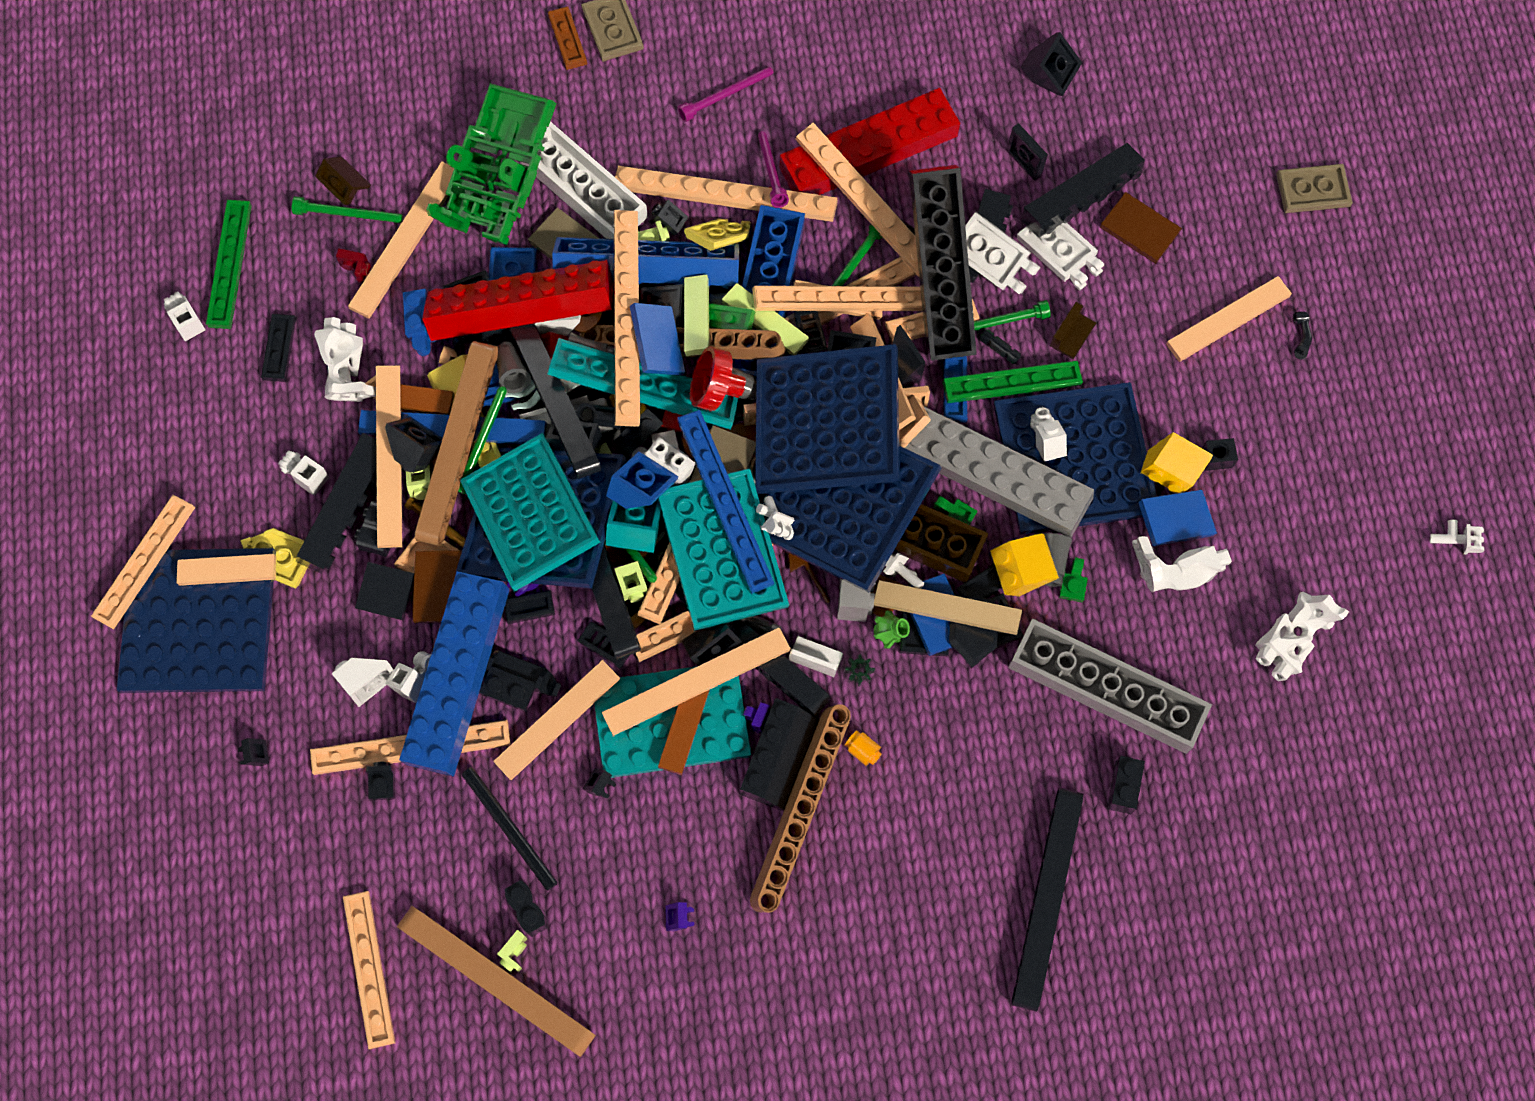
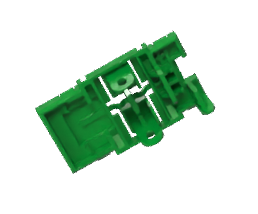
(507, 123)

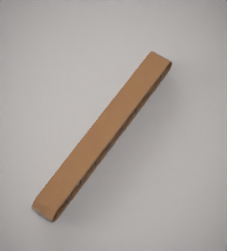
(717, 338)
(456, 443)
(791, 814)
(496, 981)

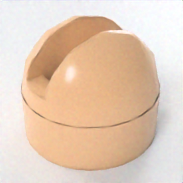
(446, 355)

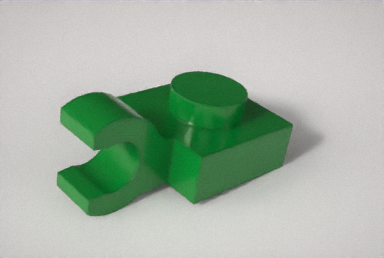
(957, 511)
(1073, 584)

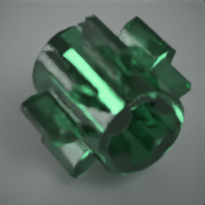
(859, 663)

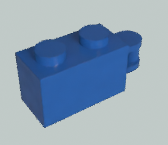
(415, 328)

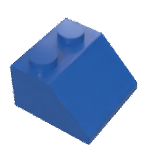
(639, 482)

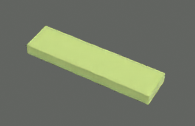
(696, 314)
(767, 320)

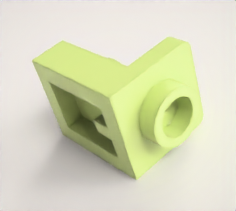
(654, 234)
(513, 947)

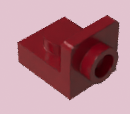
(354, 261)

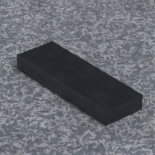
(278, 347)

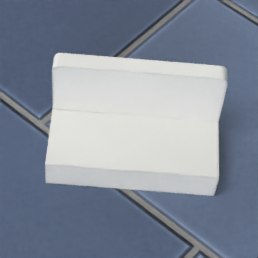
(815, 656)

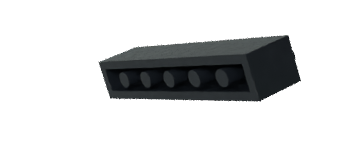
(1083, 190)
(340, 507)

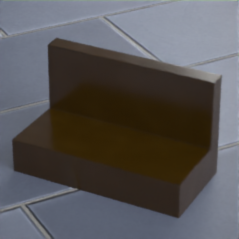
(341, 178)
(1072, 332)

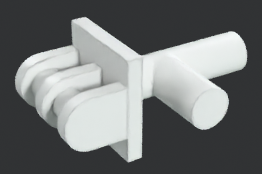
(777, 523)
(1466, 539)
(896, 565)

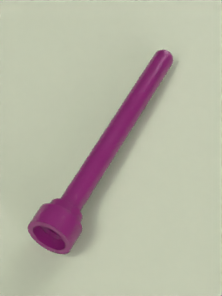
(689, 110)
(778, 195)

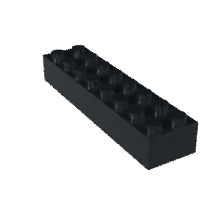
(943, 262)

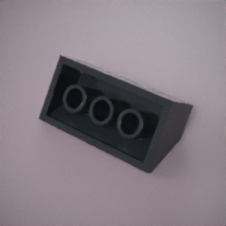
(779, 755)

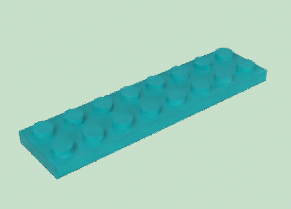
(668, 392)

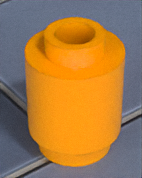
(863, 748)

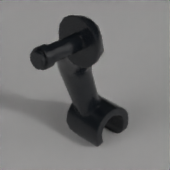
(1302, 349)

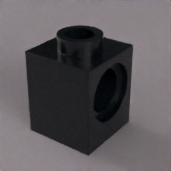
(1228, 451)

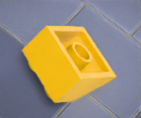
(1175, 463)
(1024, 564)

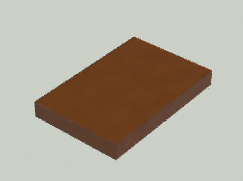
(1140, 227)
(433, 584)

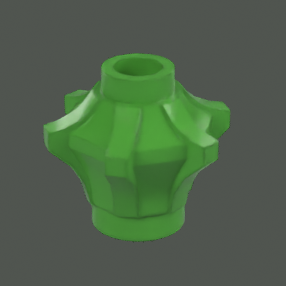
(890, 629)

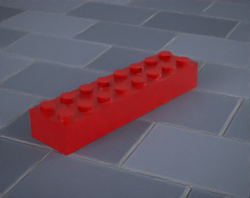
(877, 141)
(518, 300)

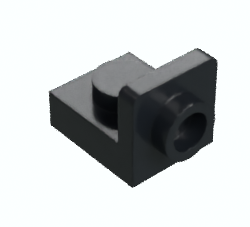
(669, 216)
(381, 781)

